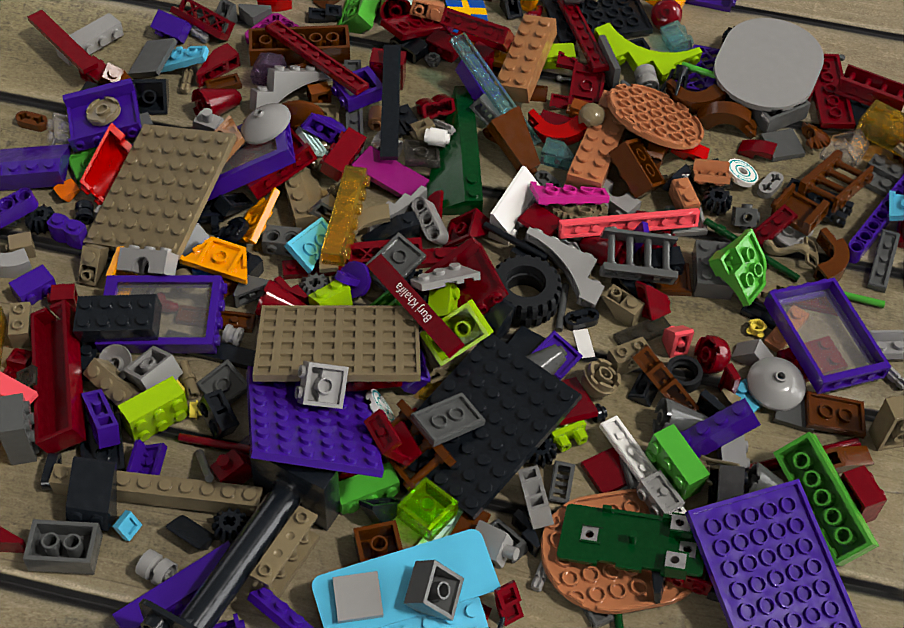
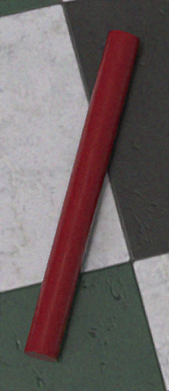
(213, 442)

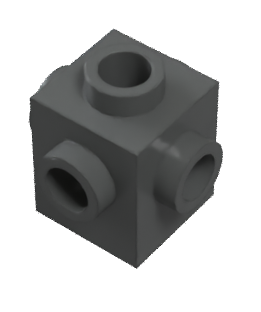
(739, 214)

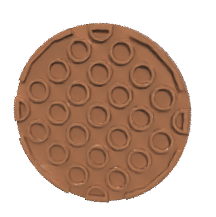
(655, 116)

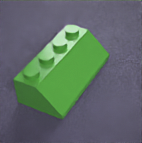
(359, 15)

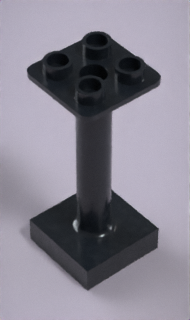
(284, 489)

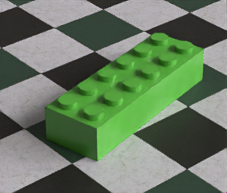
(830, 501)

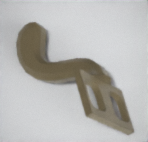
(770, 248)
(437, 370)

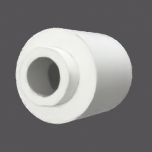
(437, 137)

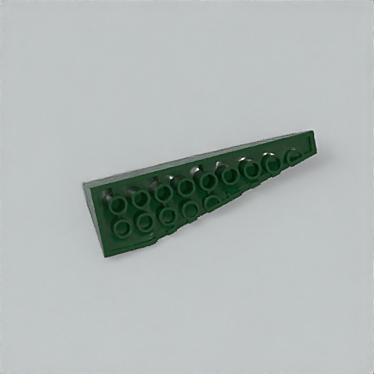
(460, 161)

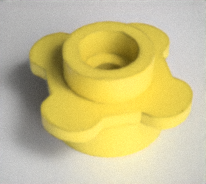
(756, 328)

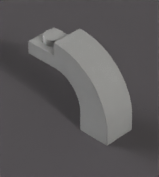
(14, 264)

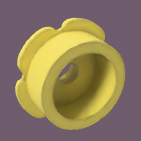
(194, 411)

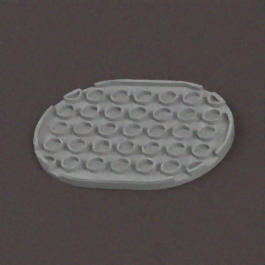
(768, 64)

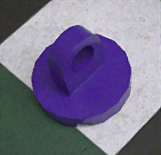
(356, 276)

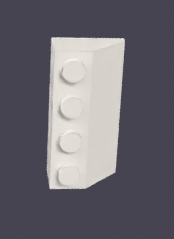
(512, 205)

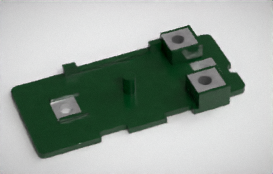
(630, 541)

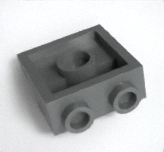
(885, 174)

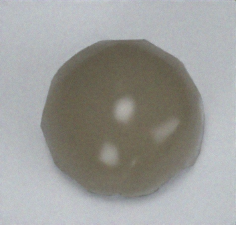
(591, 114)

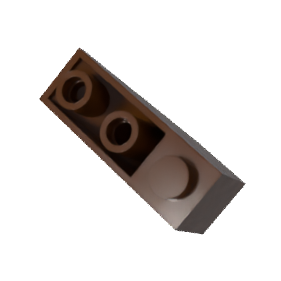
(849, 457)

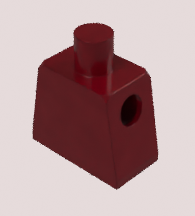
(232, 468)

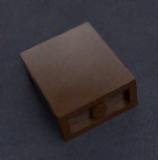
(808, 211)

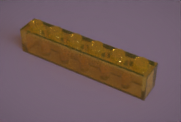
(344, 216)

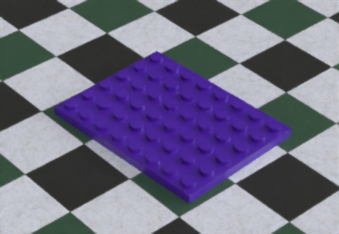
(310, 434)
(771, 561)

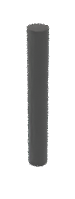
(562, 308)
(204, 465)

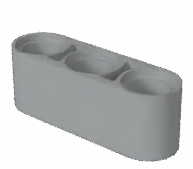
(436, 225)

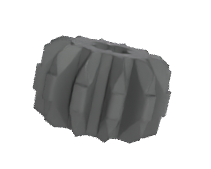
(313, 282)

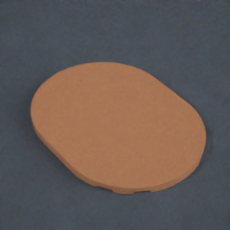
(602, 586)

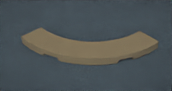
(369, 217)

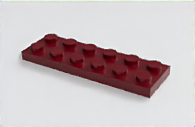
(831, 108)

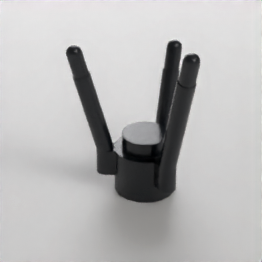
(680, 74)

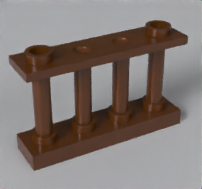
(827, 169)
(441, 454)

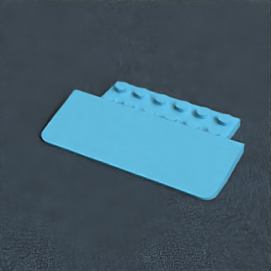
(460, 552)

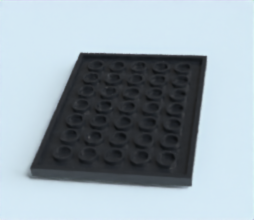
(520, 412)

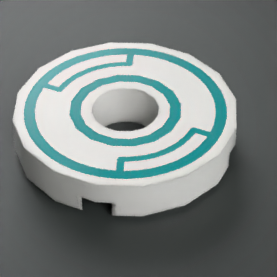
(742, 173)
(379, 402)

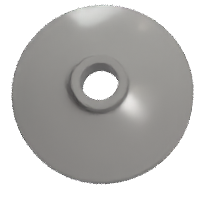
(117, 354)

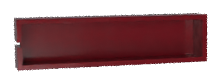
(56, 353)

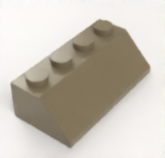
(302, 193)

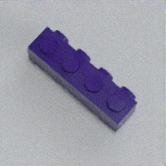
(721, 428)

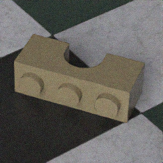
(105, 377)

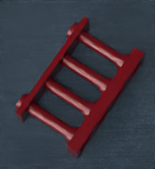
(868, 86)

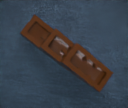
(662, 377)

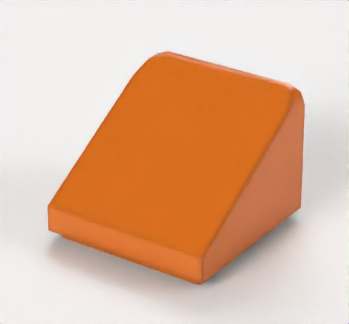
(67, 190)

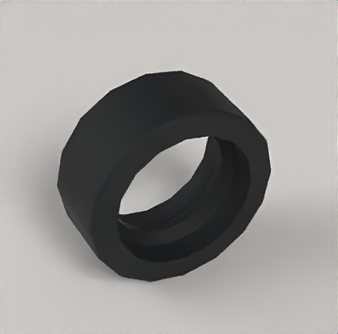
(690, 364)

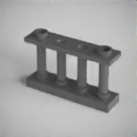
(629, 270)

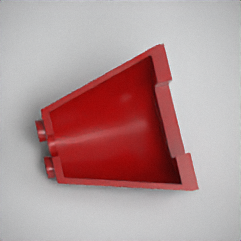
(105, 164)

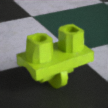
(567, 432)

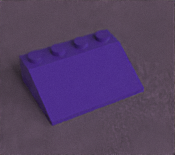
(33, 166)

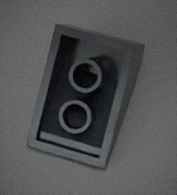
(92, 492)

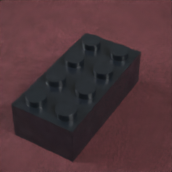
(117, 318)

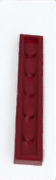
(62, 41)

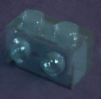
(676, 37)

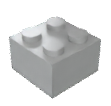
(152, 368)

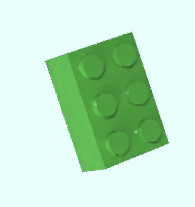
(677, 461)

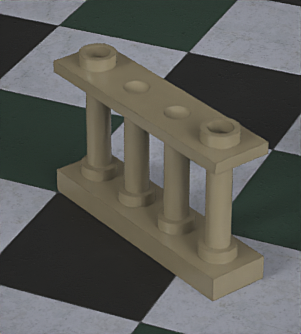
(287, 552)

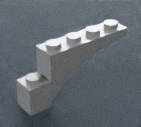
(282, 82)
(574, 263)

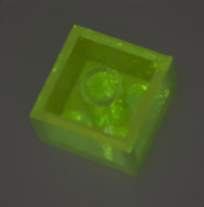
(427, 509)

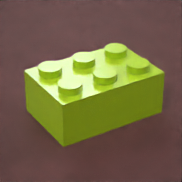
(468, 326)
(154, 410)

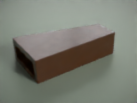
(515, 140)

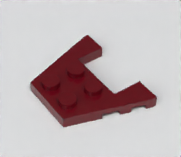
(584, 83)

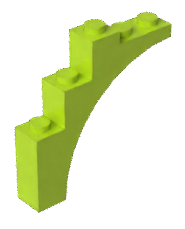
(636, 55)

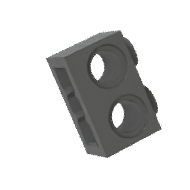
(276, 237)

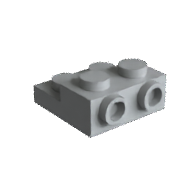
(321, 384)

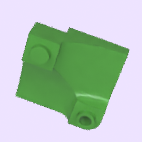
(742, 266)

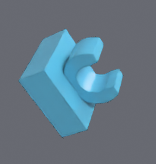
(127, 525)

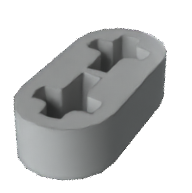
(773, 186)

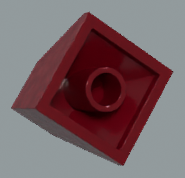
(466, 226)

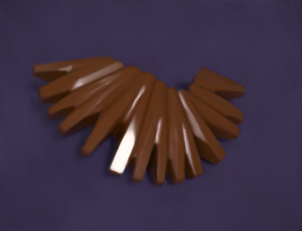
(815, 137)

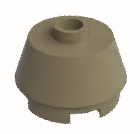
(600, 379)

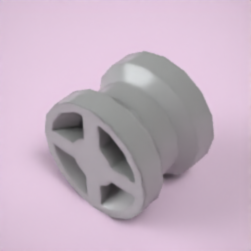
(232, 335)

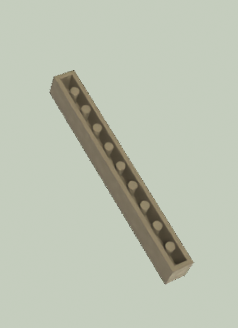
(172, 491)

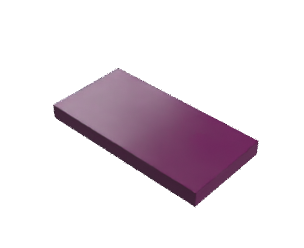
(390, 173)

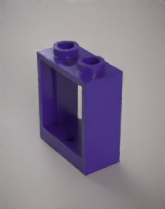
(363, 99)

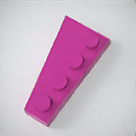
(568, 194)

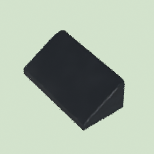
(643, 390)
(191, 532)

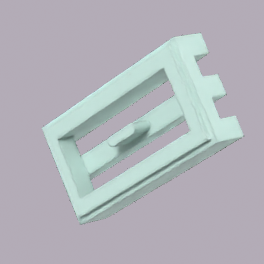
(313, 141)

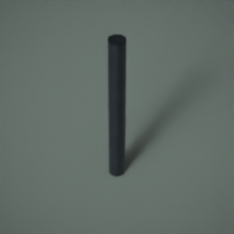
(517, 242)

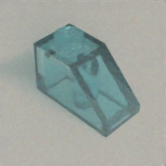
(556, 154)

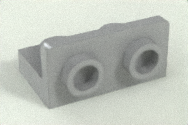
(890, 342)
(659, 494)

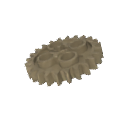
(574, 210)

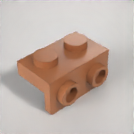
(711, 172)

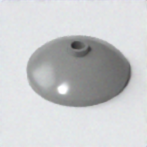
(265, 123)
(772, 391)

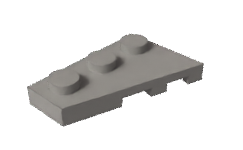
(440, 276)

